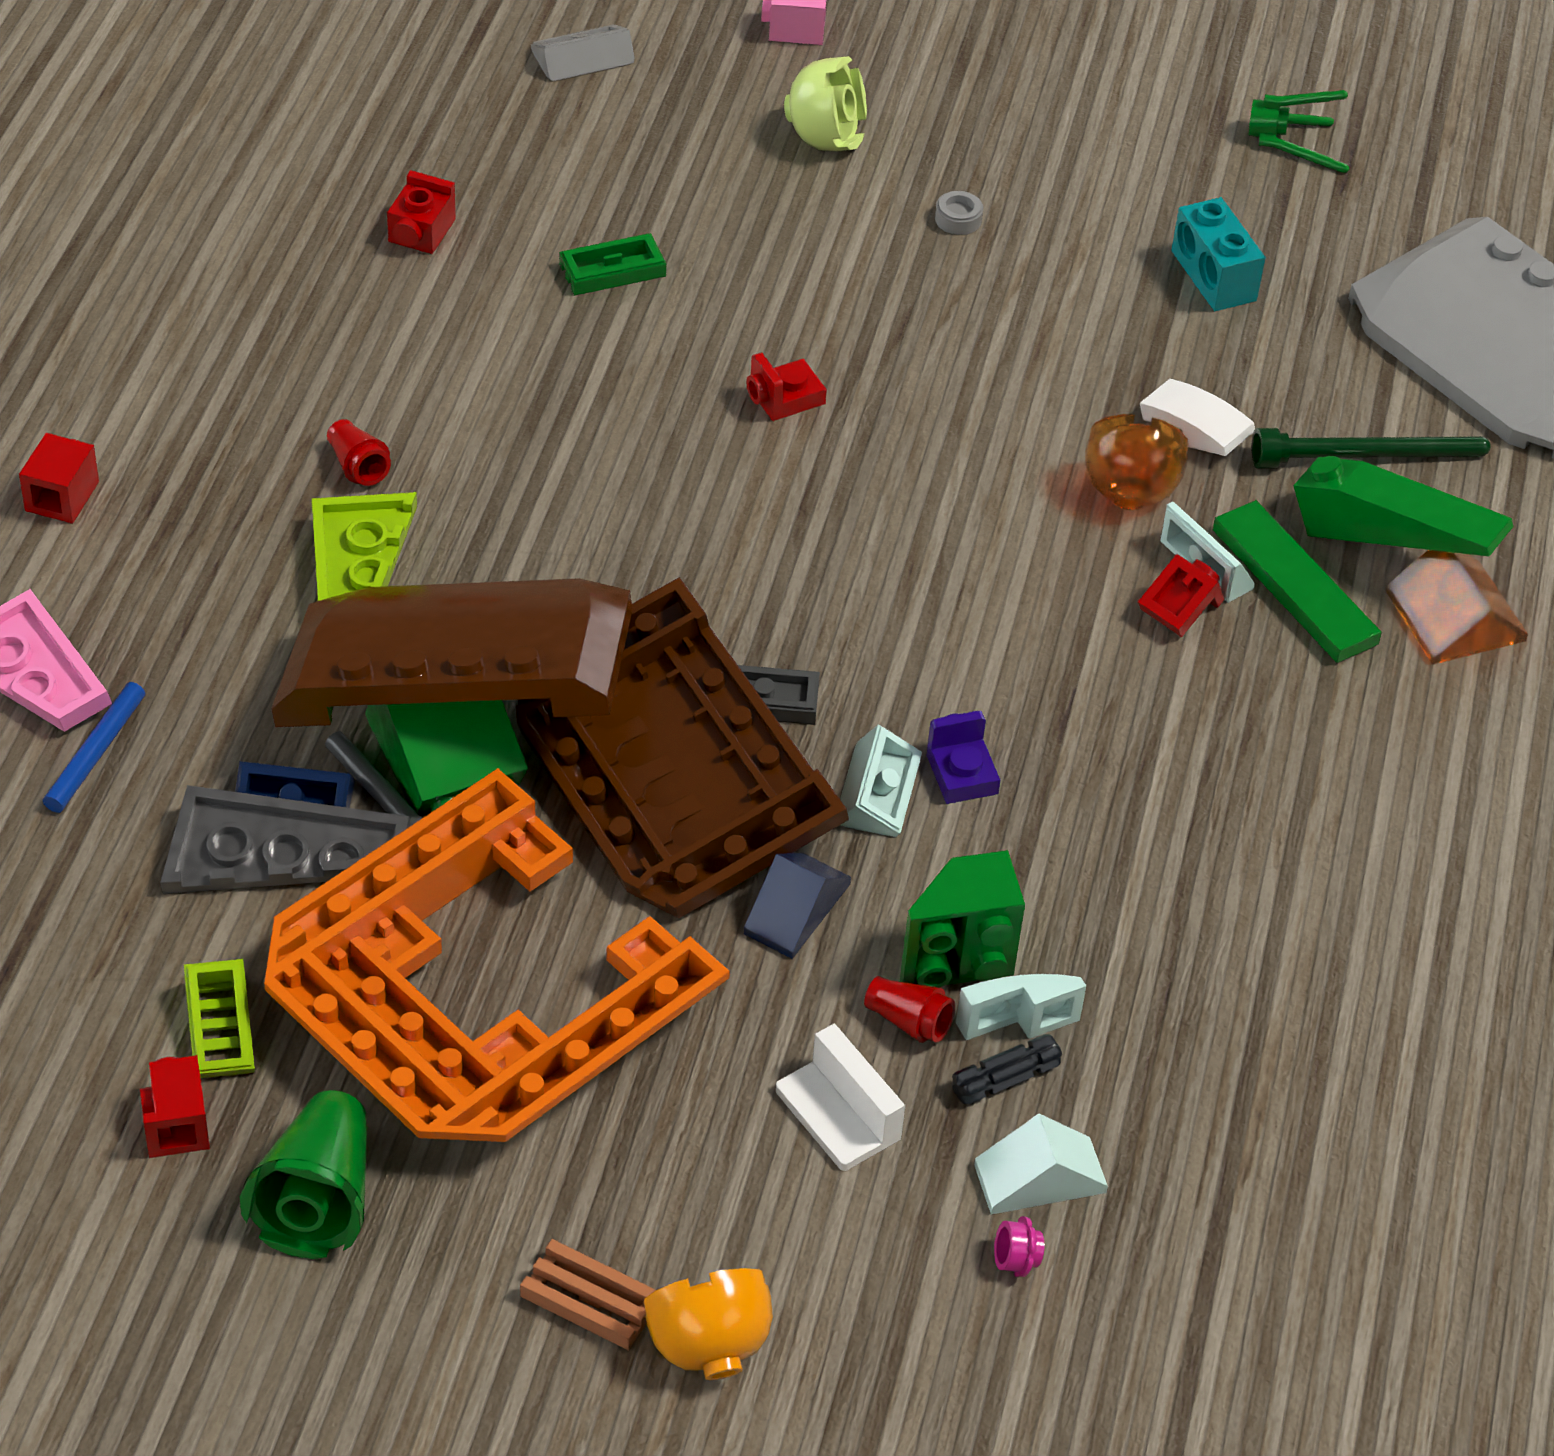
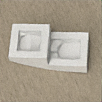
(1203, 417)

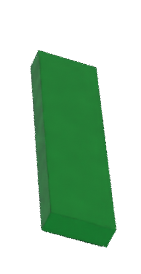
(1297, 581)

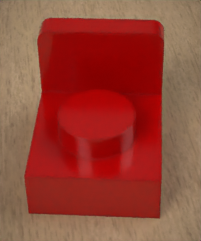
(785, 388)
(1182, 594)

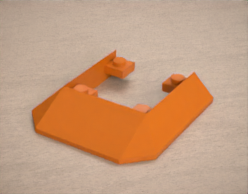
(353, 941)

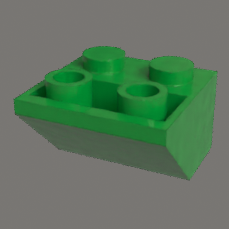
(965, 923)

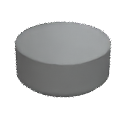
(959, 212)

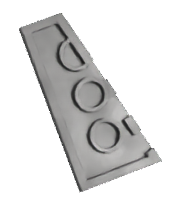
(267, 841)

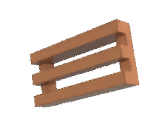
(594, 1285)

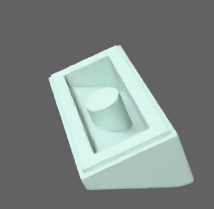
(1192, 542)
(880, 782)

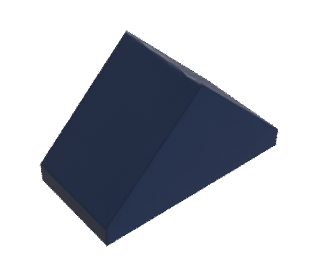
(794, 901)

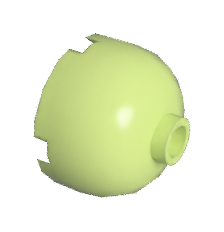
(827, 104)

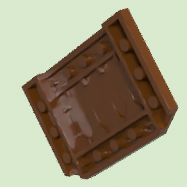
(458, 647)
(688, 770)

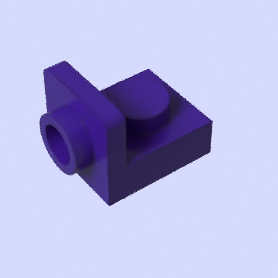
(961, 757)

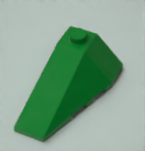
(1380, 507)

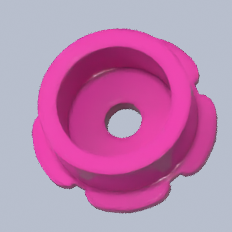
(1018, 1247)

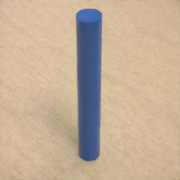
(94, 747)

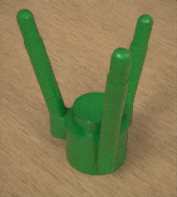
(1271, 119)

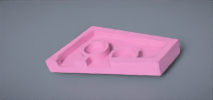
(43, 666)

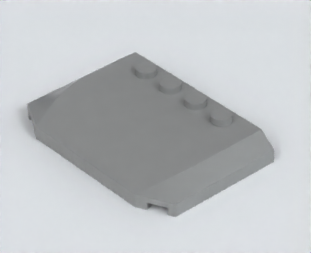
(1473, 323)

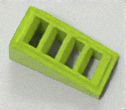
(213, 978)

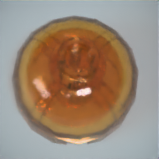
(1135, 461)

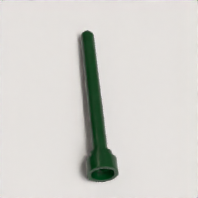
(1272, 447)

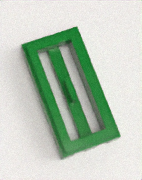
(612, 264)

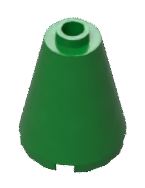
(312, 1180)

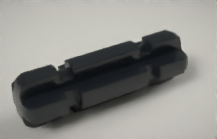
(1006, 1069)

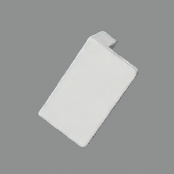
(843, 1101)

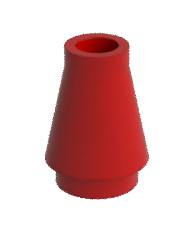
(361, 455)
(914, 1008)

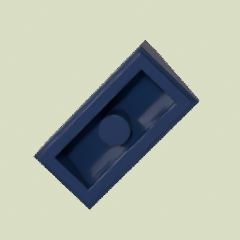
(295, 783)

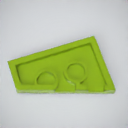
(359, 540)

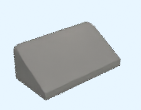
(584, 52)

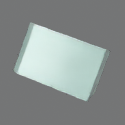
(1039, 1167)

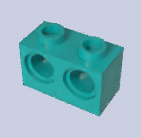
(1218, 254)

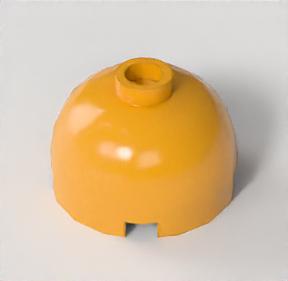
(712, 1321)

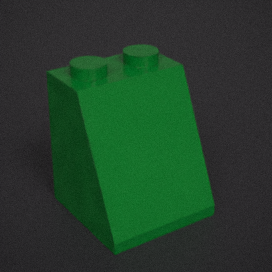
(445, 747)

